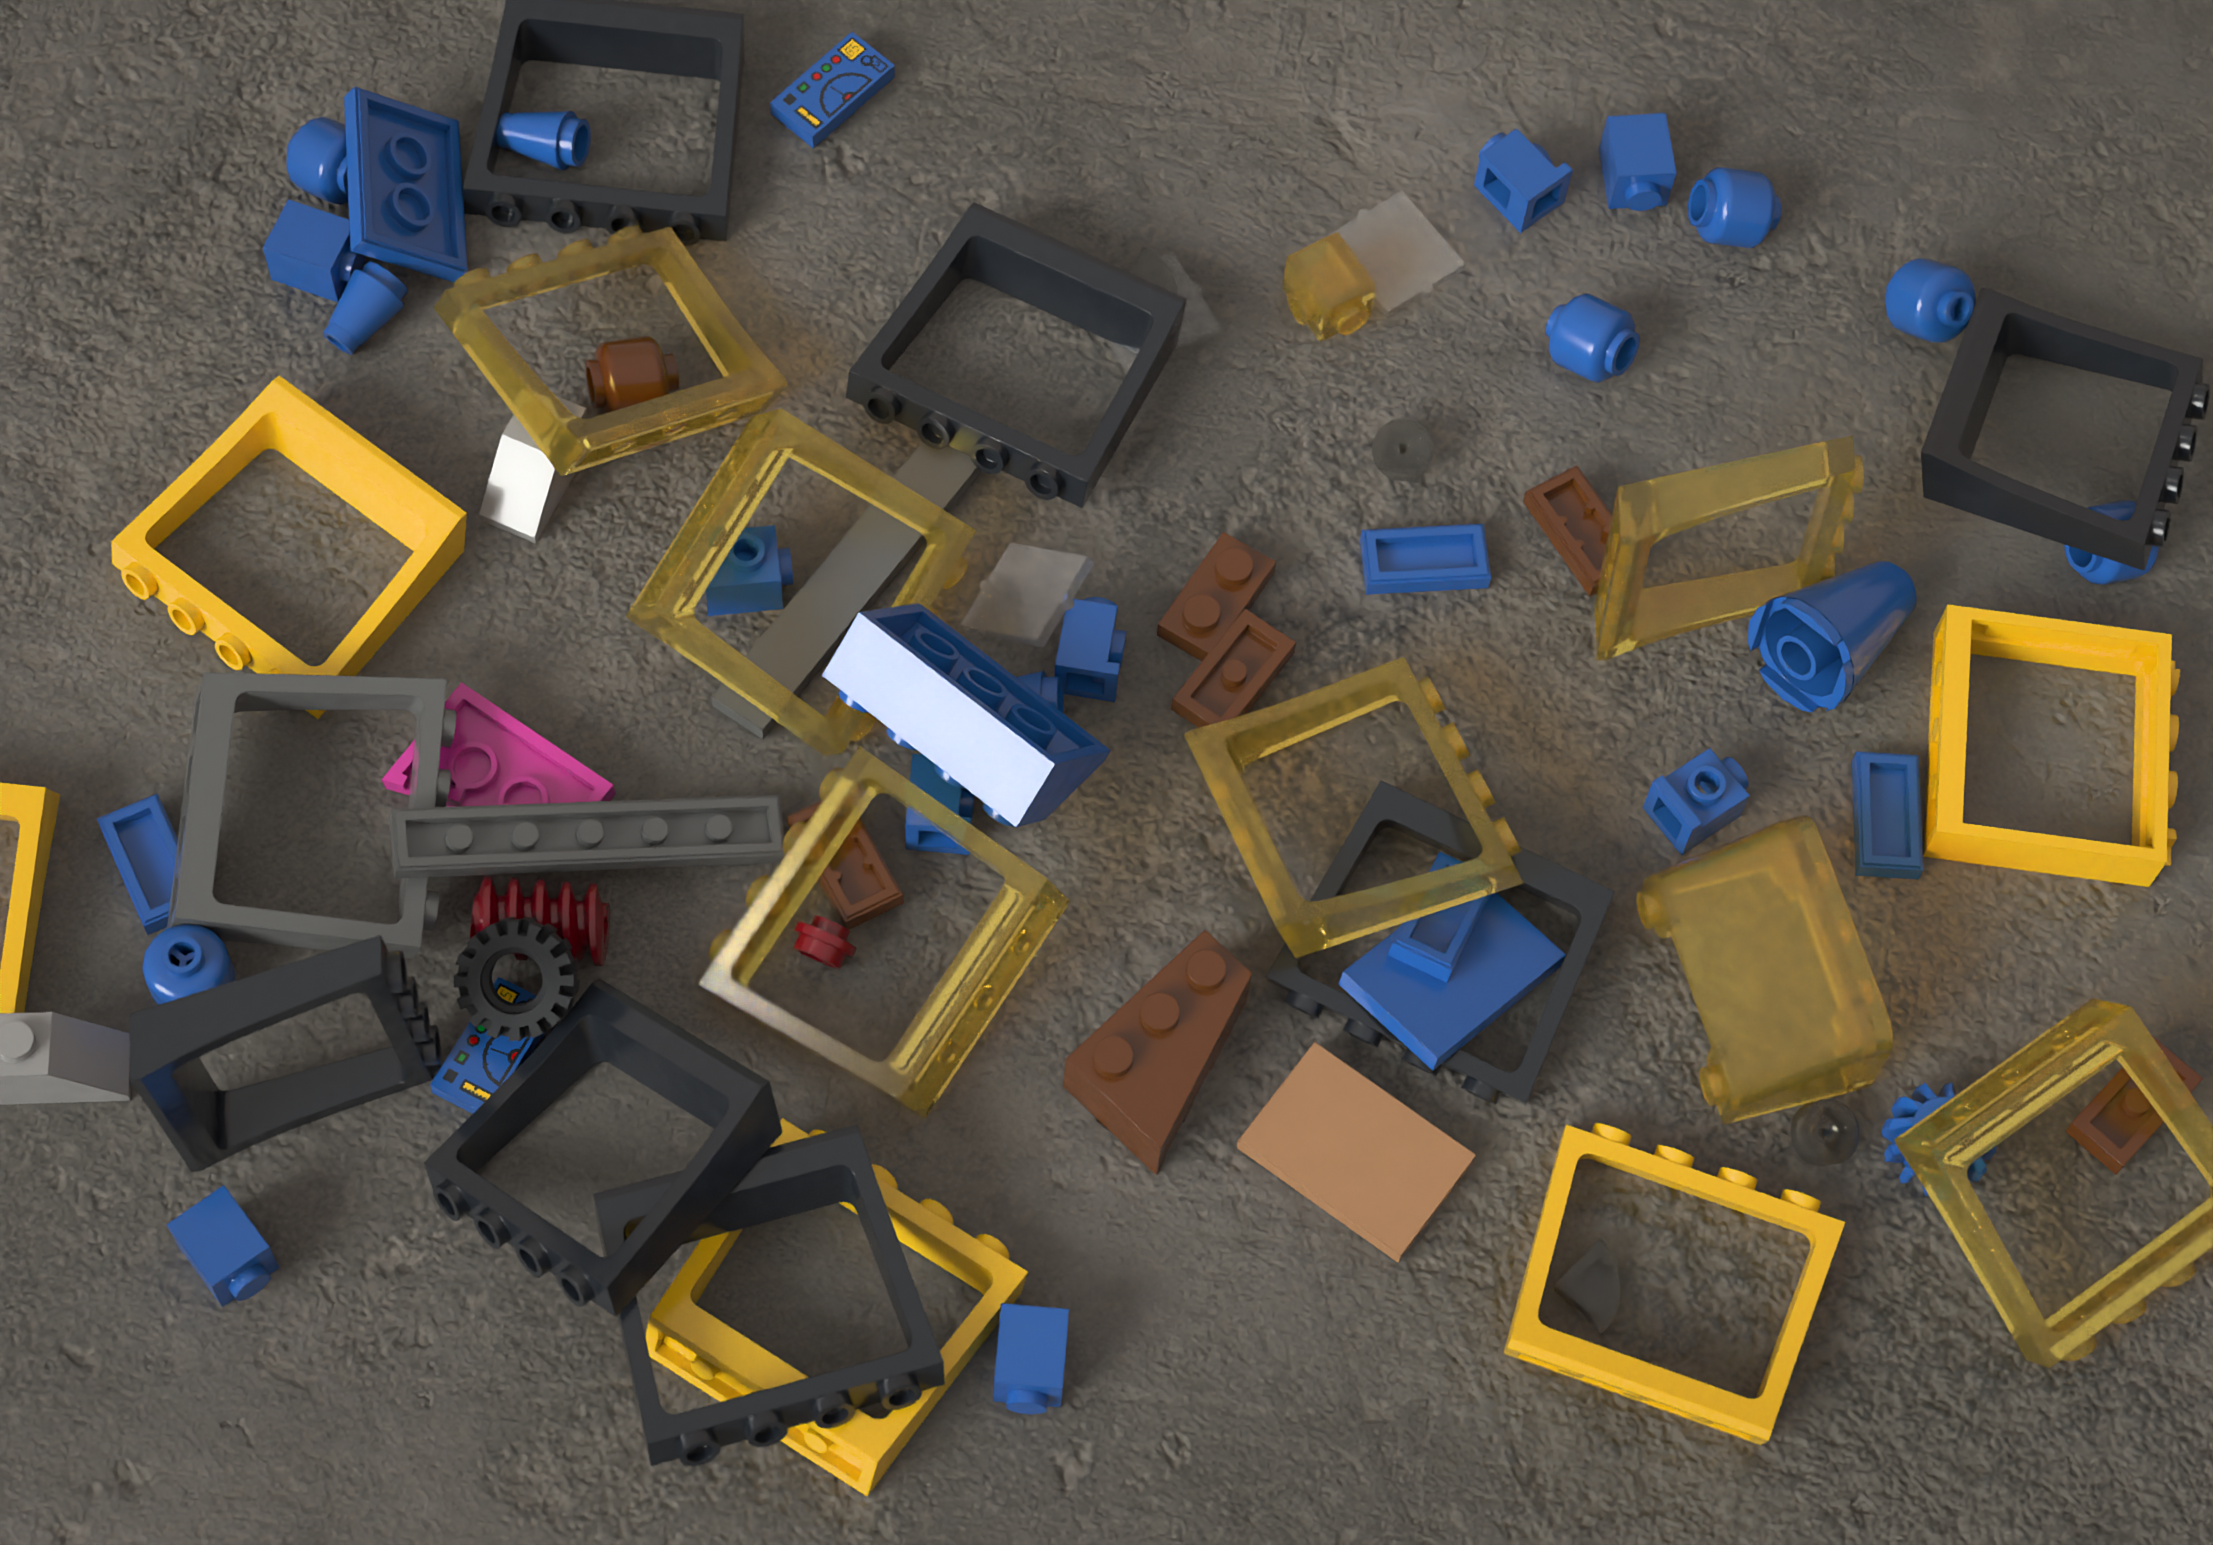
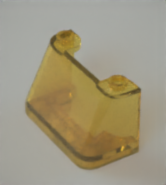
(1772, 970)

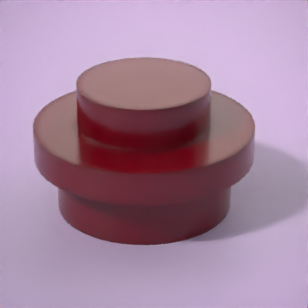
(824, 942)

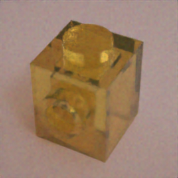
(1328, 288)

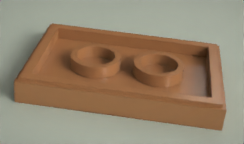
(1356, 1151)

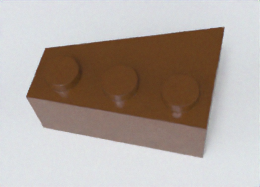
(1158, 1048)

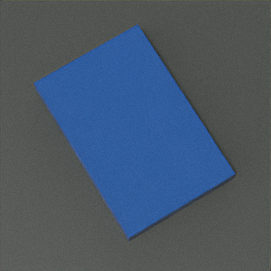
(405, 185)
(1437, 1018)

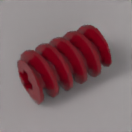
(581, 922)

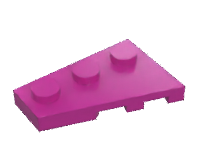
(502, 761)

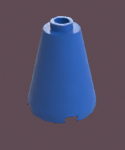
(1830, 633)

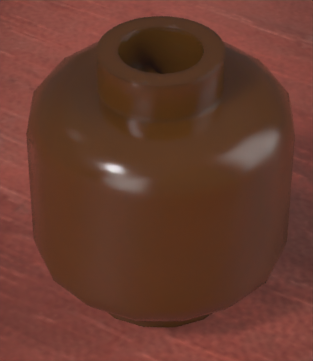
(629, 373)

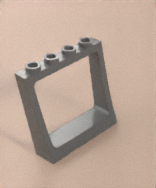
(204, 789)

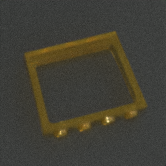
(577, 443)
(1669, 504)
(718, 519)
(1312, 926)
(965, 994)
(2007, 1099)

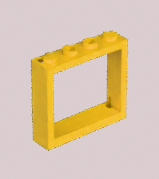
(2066, 644)

